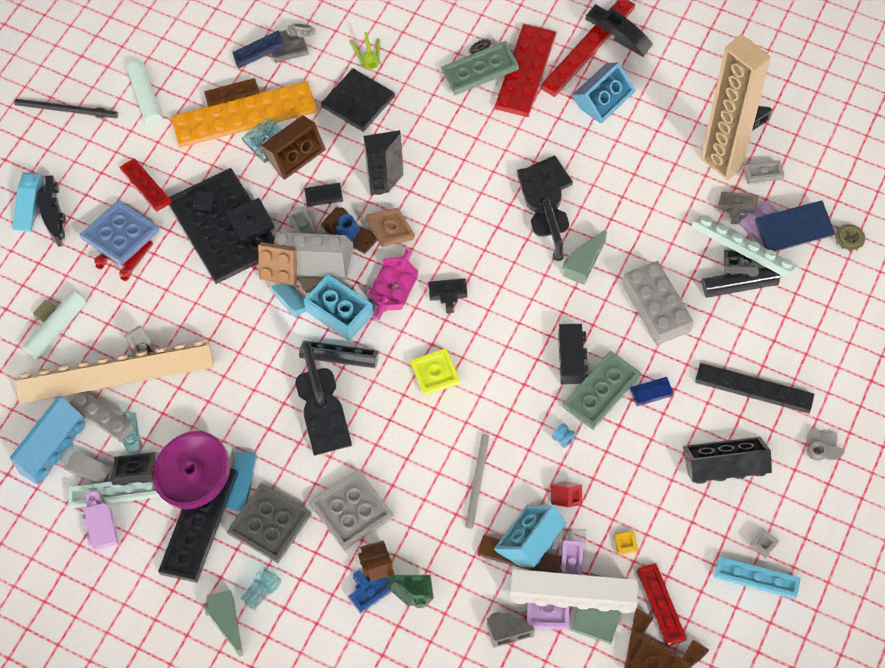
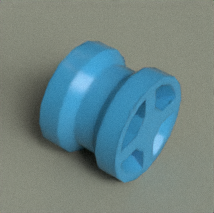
(564, 435)

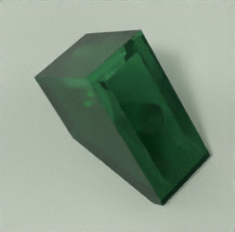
(411, 589)

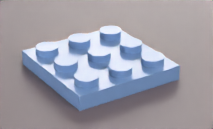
(119, 232)

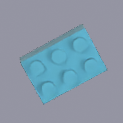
(338, 307)

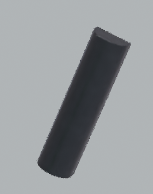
(730, 284)
(343, 354)

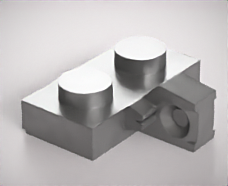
(293, 48)
(737, 204)

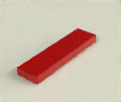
(145, 185)
(661, 604)

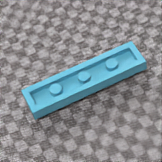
(757, 578)

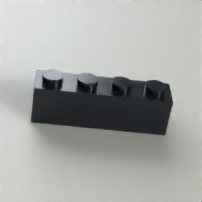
(383, 161)
(727, 460)

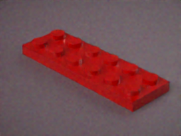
(522, 85)

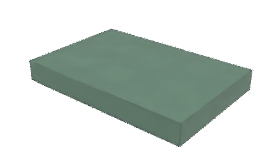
(596, 623)

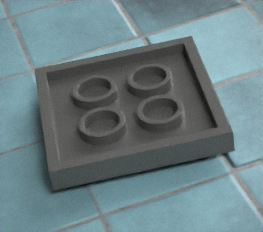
(269, 523)

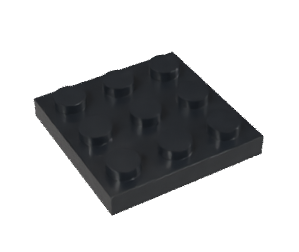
(358, 99)

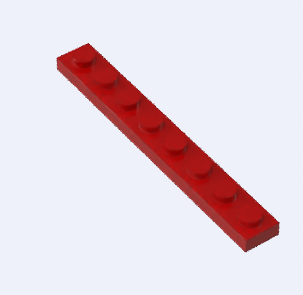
(582, 53)

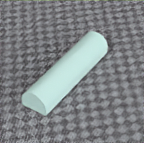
(144, 92)
(54, 325)

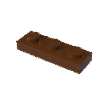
(231, 92)

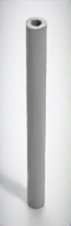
(477, 481)

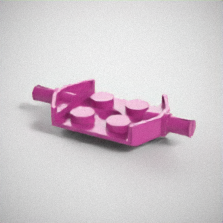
(393, 271)

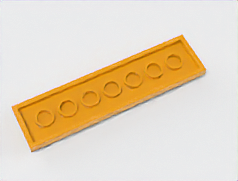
(243, 114)

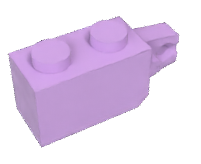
(99, 522)

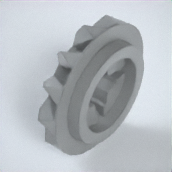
(301, 29)

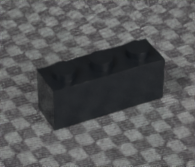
(572, 354)

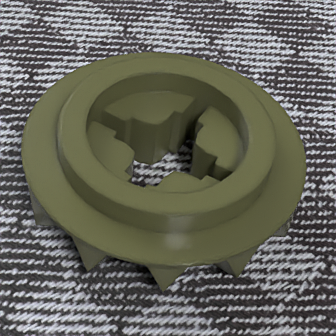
(851, 231)

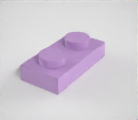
(572, 557)

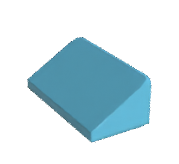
(289, 298)

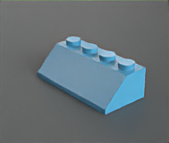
(47, 441)

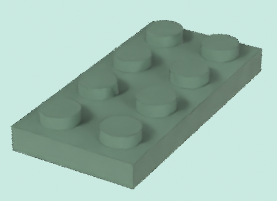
(480, 68)
(601, 390)

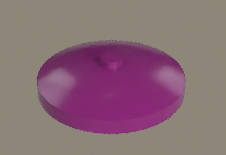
(191, 470)

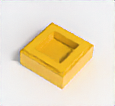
(625, 542)

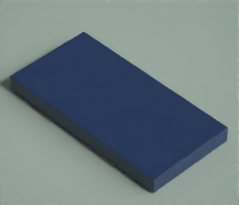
(795, 226)

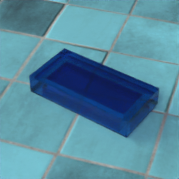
(651, 391)

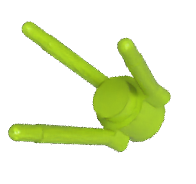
(370, 59)

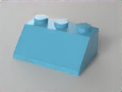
(531, 535)

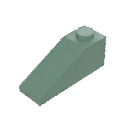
(583, 259)
(223, 615)

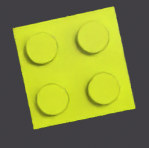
(435, 372)

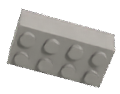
(657, 302)

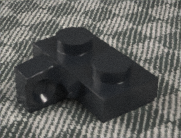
(447, 292)

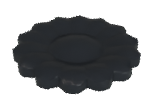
(480, 45)

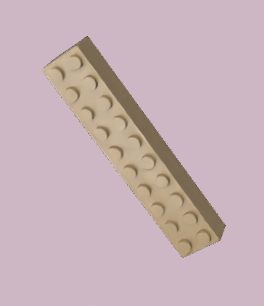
(735, 106)

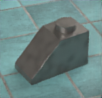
(507, 629)

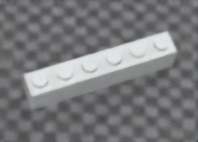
(573, 590)

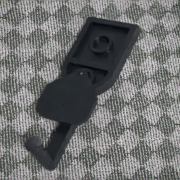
(543, 197)
(324, 422)

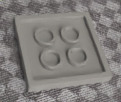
(351, 509)

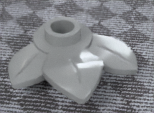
(825, 444)

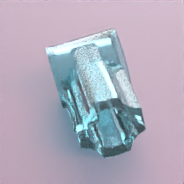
(136, 445)
(264, 584)

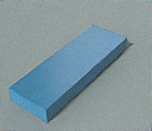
(245, 467)

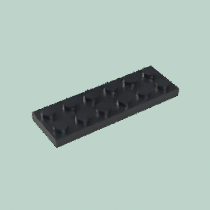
(194, 536)

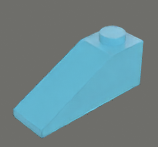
(27, 201)

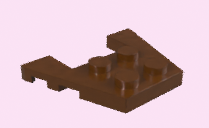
(648, 654)

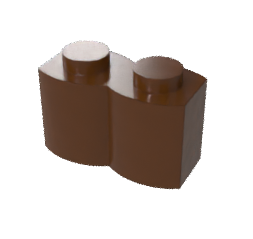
(375, 561)

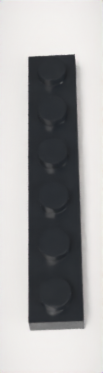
(754, 388)

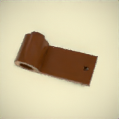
(364, 239)

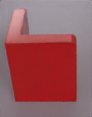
(566, 494)

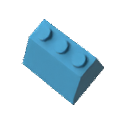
(604, 92)

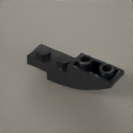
(619, 26)
(50, 210)

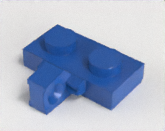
(367, 592)

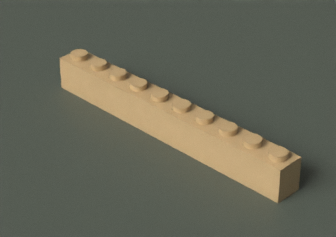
(113, 372)

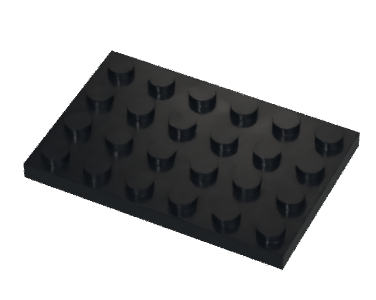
(212, 231)

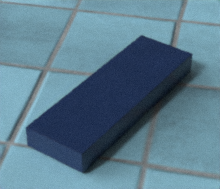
(258, 49)

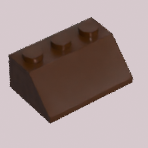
(293, 146)

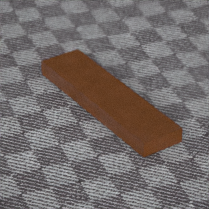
(548, 562)

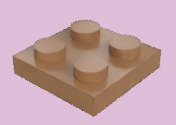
(390, 227)
(277, 263)

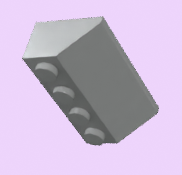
(318, 253)

